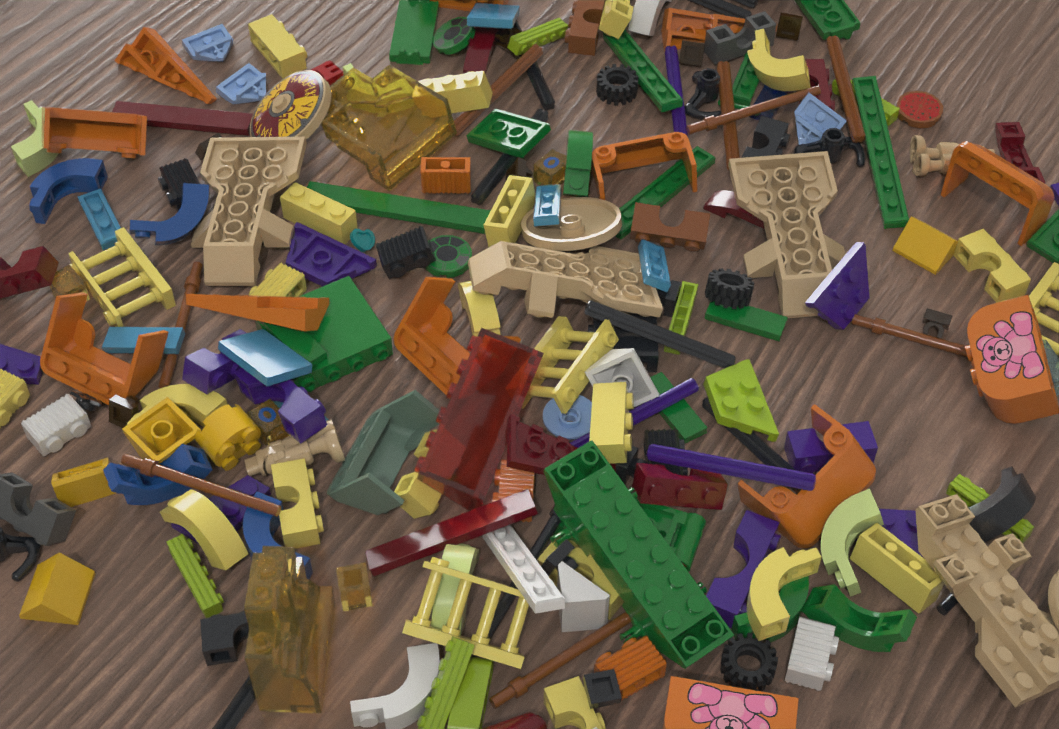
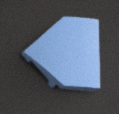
(209, 44)
(243, 86)
(814, 119)

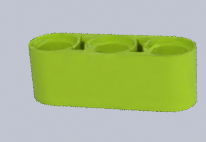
(472, 695)

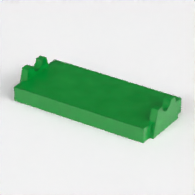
(830, 17)
(414, 32)

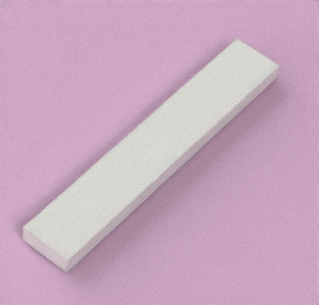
(524, 570)

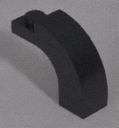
(1004, 506)

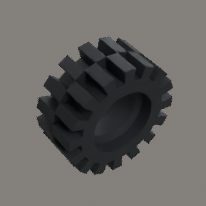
(617, 75)
(729, 288)
(754, 648)

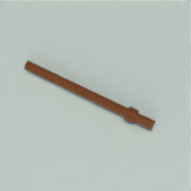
(710, 123)
(191, 286)
(879, 326)
(152, 468)
(519, 686)

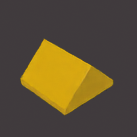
(925, 245)
(160, 431)
(82, 483)
(58, 591)

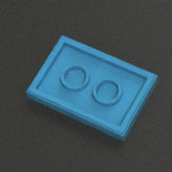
(493, 15)
(265, 357)

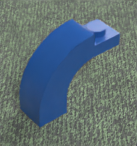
(64, 179)
(182, 223)
(147, 490)
(260, 530)

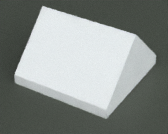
(624, 366)
(584, 601)

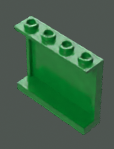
(347, 333)

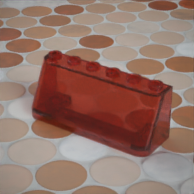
(474, 424)

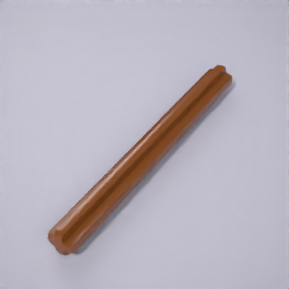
(501, 85)
(845, 89)
(727, 106)

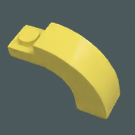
(776, 73)
(480, 309)
(187, 398)
(208, 527)
(764, 606)

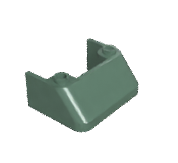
(380, 453)

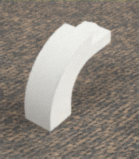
(645, 16)
(407, 702)

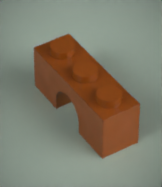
(584, 26)
(689, 234)

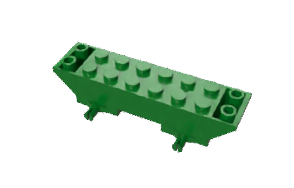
(634, 557)

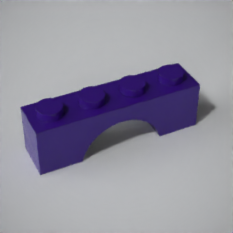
(299, 413)
(753, 541)

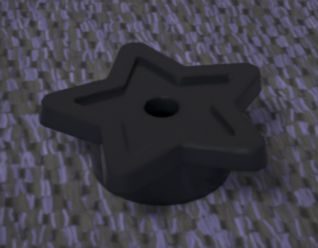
(86, 401)

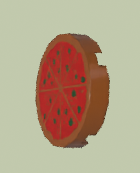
(919, 109)

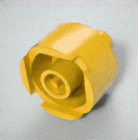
(228, 436)

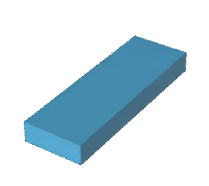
(547, 205)
(100, 217)
(654, 265)
(125, 339)

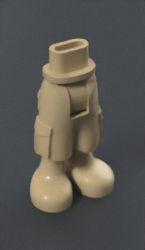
(931, 159)
(290, 449)

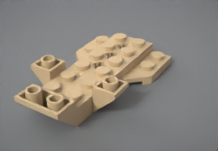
(246, 177)
(789, 197)
(601, 276)
(1014, 637)

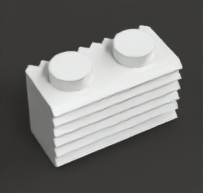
(56, 425)
(810, 654)

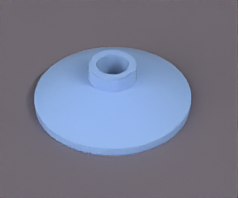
(578, 413)

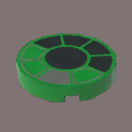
(453, 36)
(451, 256)

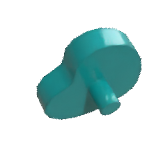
(362, 239)

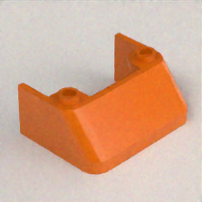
(93, 131)
(642, 153)
(1006, 178)
(424, 334)
(73, 359)
(844, 475)

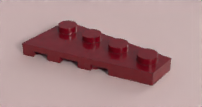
(533, 449)

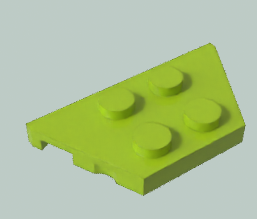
(740, 400)

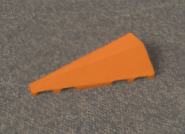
(692, 25)
(158, 61)
(289, 312)

